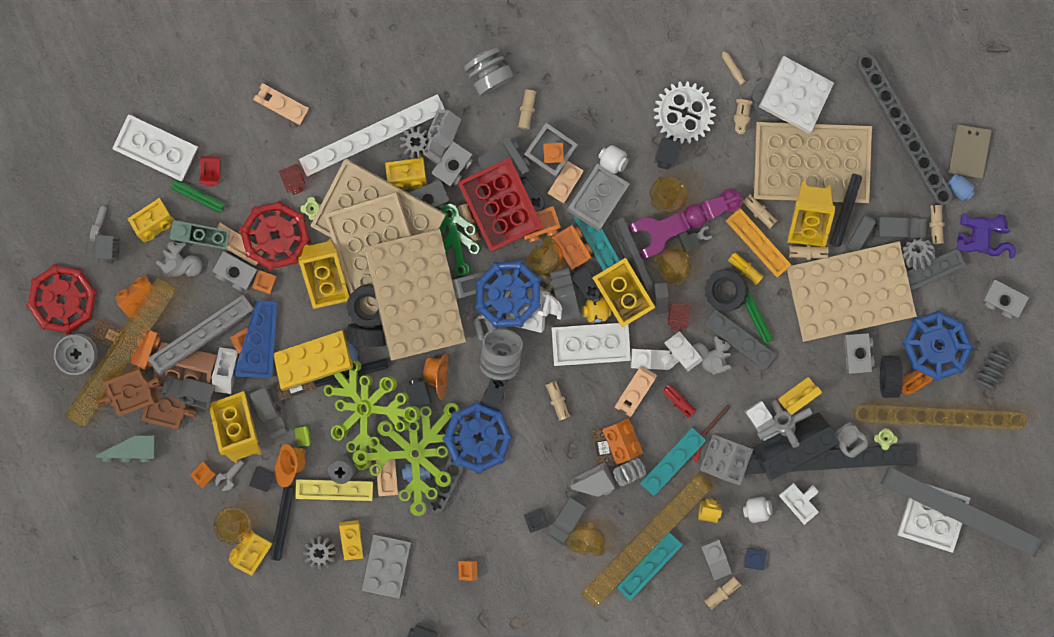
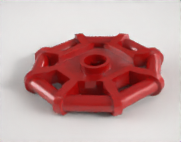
(276, 246)
(62, 288)

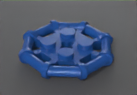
(497, 293)
(933, 355)
(483, 447)

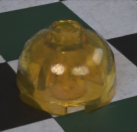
(669, 194)
(546, 257)
(673, 265)
(232, 525)
(586, 539)

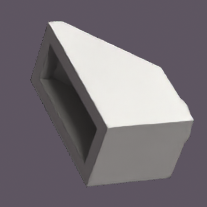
(466, 285)
(594, 481)
(716, 559)

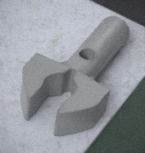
(96, 229)
(229, 475)

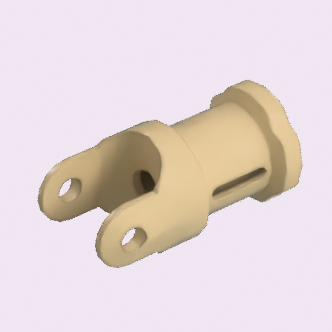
(742, 116)

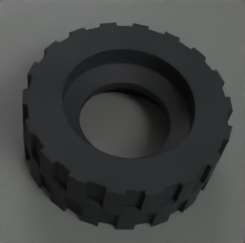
(712, 290)
(354, 307)
(365, 336)
(890, 376)

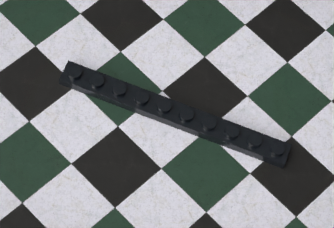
(837, 460)

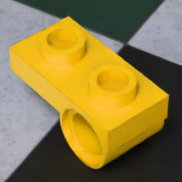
(709, 511)
(351, 539)

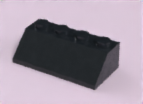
(779, 456)

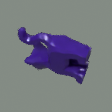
(981, 235)

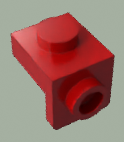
(210, 170)

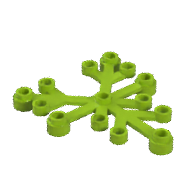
(392, 411)
(429, 436)

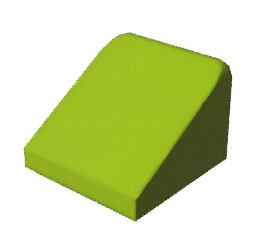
(303, 436)

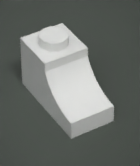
(648, 358)
(224, 370)
(760, 417)

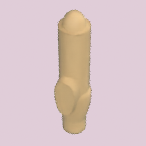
(733, 68)

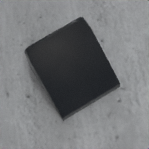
(261, 479)

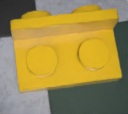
(407, 173)
(151, 220)
(799, 396)
(250, 553)

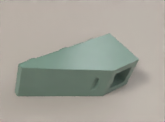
(199, 234)
(137, 447)

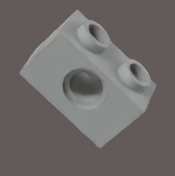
(456, 153)
(226, 263)
(1015, 303)
(853, 364)

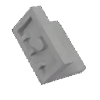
(726, 459)

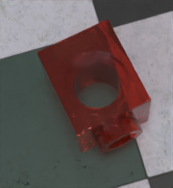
(292, 179)
(678, 316)

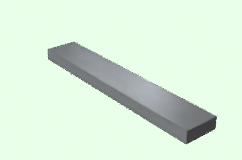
(200, 335)

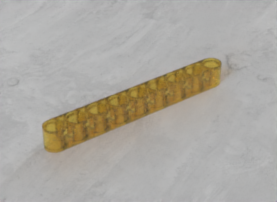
(121, 350)
(949, 414)
(646, 540)

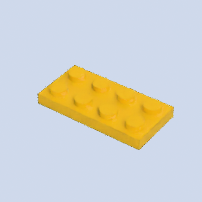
(313, 360)

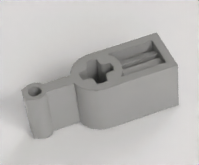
(441, 134)

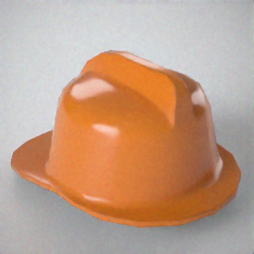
(436, 374)
(289, 462)

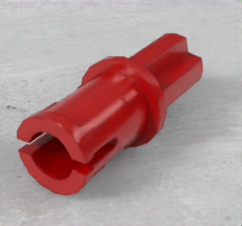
(679, 401)

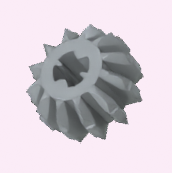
(415, 135)
(918, 253)
(629, 472)
(320, 545)

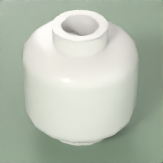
(613, 159)
(758, 509)

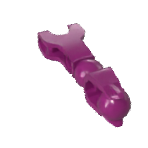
(693, 216)

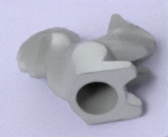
(175, 265)
(714, 361)

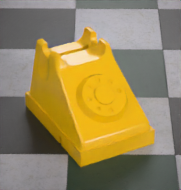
(812, 216)
(323, 274)
(623, 292)
(234, 427)

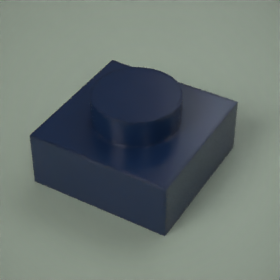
(755, 559)

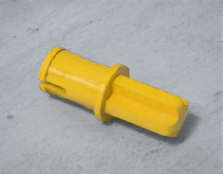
(745, 268)

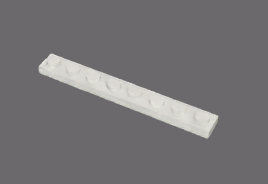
(371, 135)

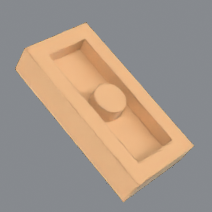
(565, 182)
(387, 479)

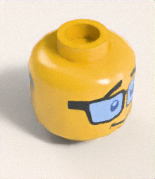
(596, 310)

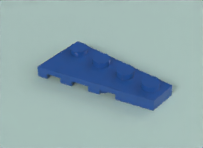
(258, 345)

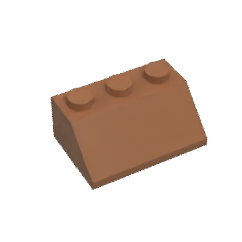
(196, 366)

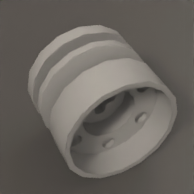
(488, 71)
(501, 354)
(67, 361)

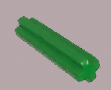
(197, 196)
(758, 319)

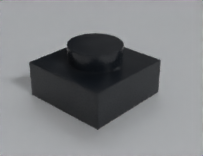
(535, 520)

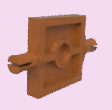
(128, 391)
(166, 410)

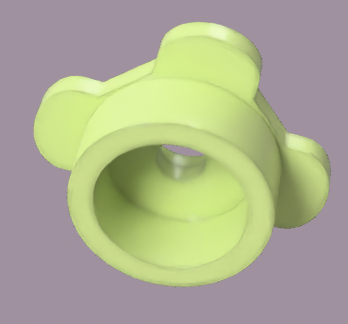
(306, 208)
(885, 433)

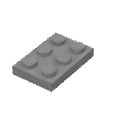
(598, 197)
(386, 566)

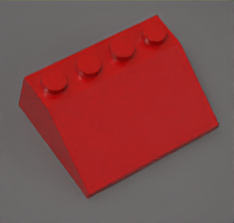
(500, 204)

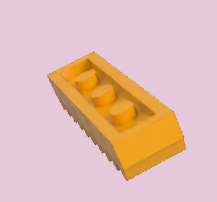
(758, 243)

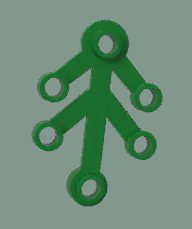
(457, 237)

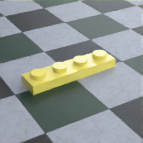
(333, 491)

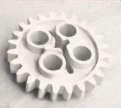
(690, 96)

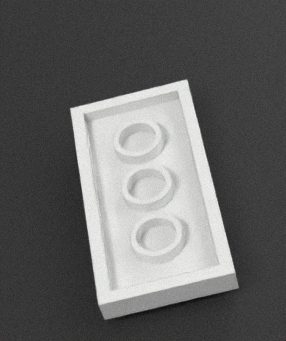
(155, 148)
(590, 344)

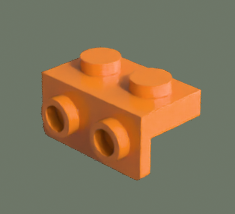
(549, 222)
(573, 248)
(130, 298)
(146, 350)
(622, 441)

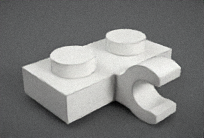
(681, 352)
(799, 502)

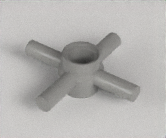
(787, 429)

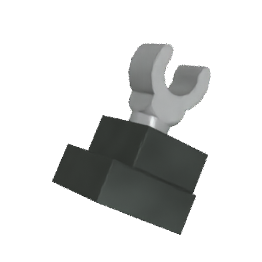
(691, 241)

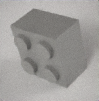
(550, 135)

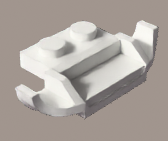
(537, 320)

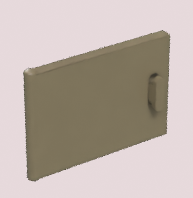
(969, 151)

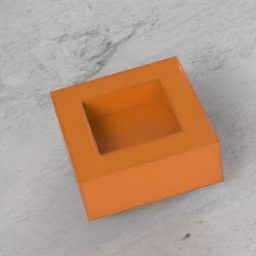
(553, 153)
(264, 281)
(238, 339)
(202, 474)
(467, 570)

